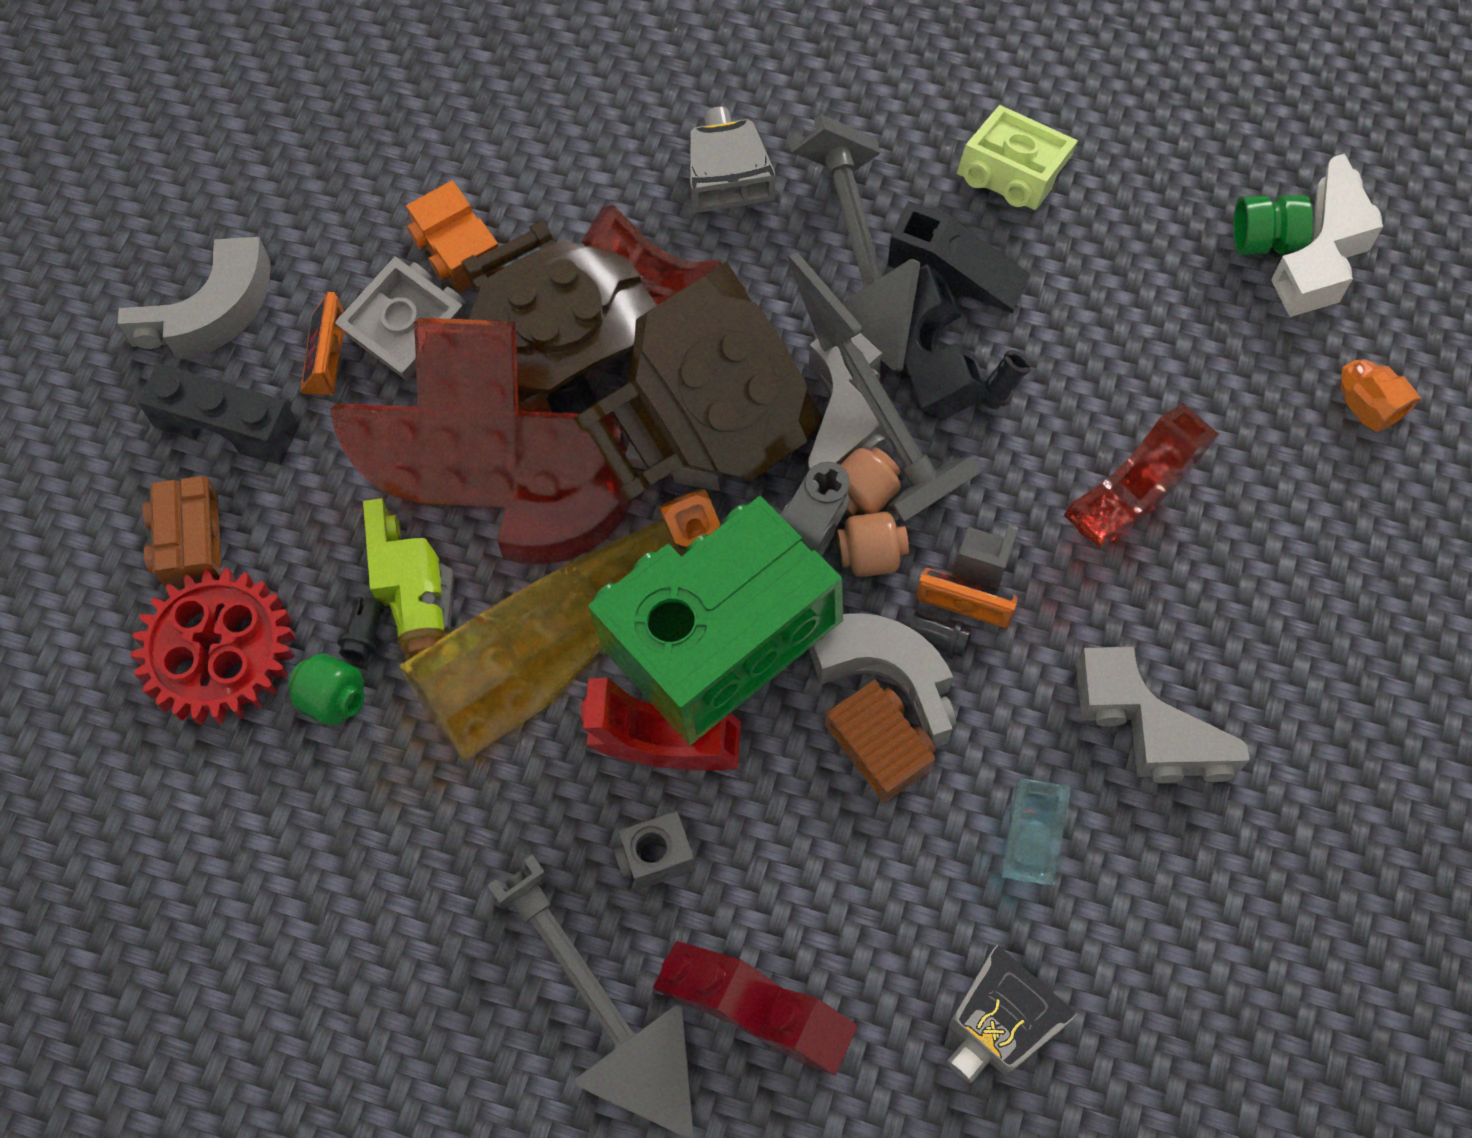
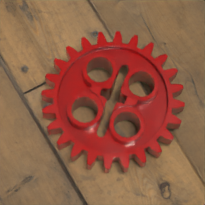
(171, 643)

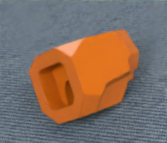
(1377, 394)
(690, 517)

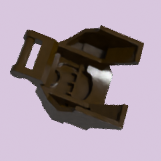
(568, 306)
(705, 390)

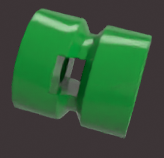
(1268, 224)

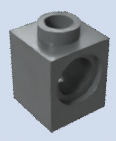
(663, 830)

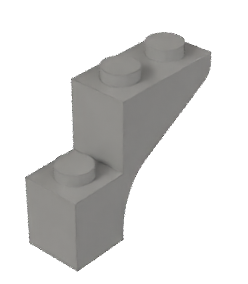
(848, 418)
(1164, 738)

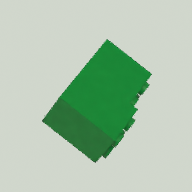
(720, 618)

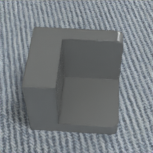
(984, 556)

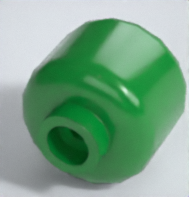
(326, 689)

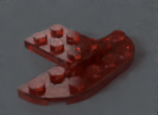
(467, 434)

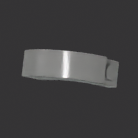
(212, 314)
(897, 653)

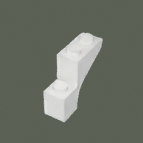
(1342, 228)

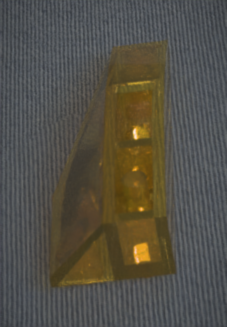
(521, 649)

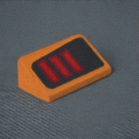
(323, 348)
(966, 597)

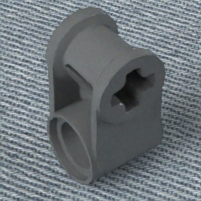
(815, 514)

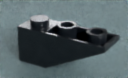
(957, 254)

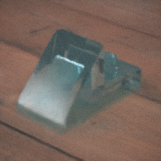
(1035, 830)

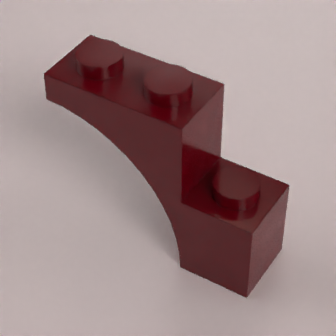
(754, 1003)

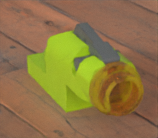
(408, 580)

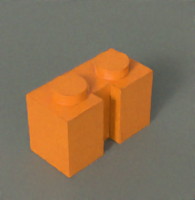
(449, 232)

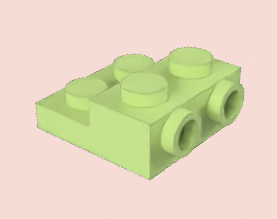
(1015, 157)

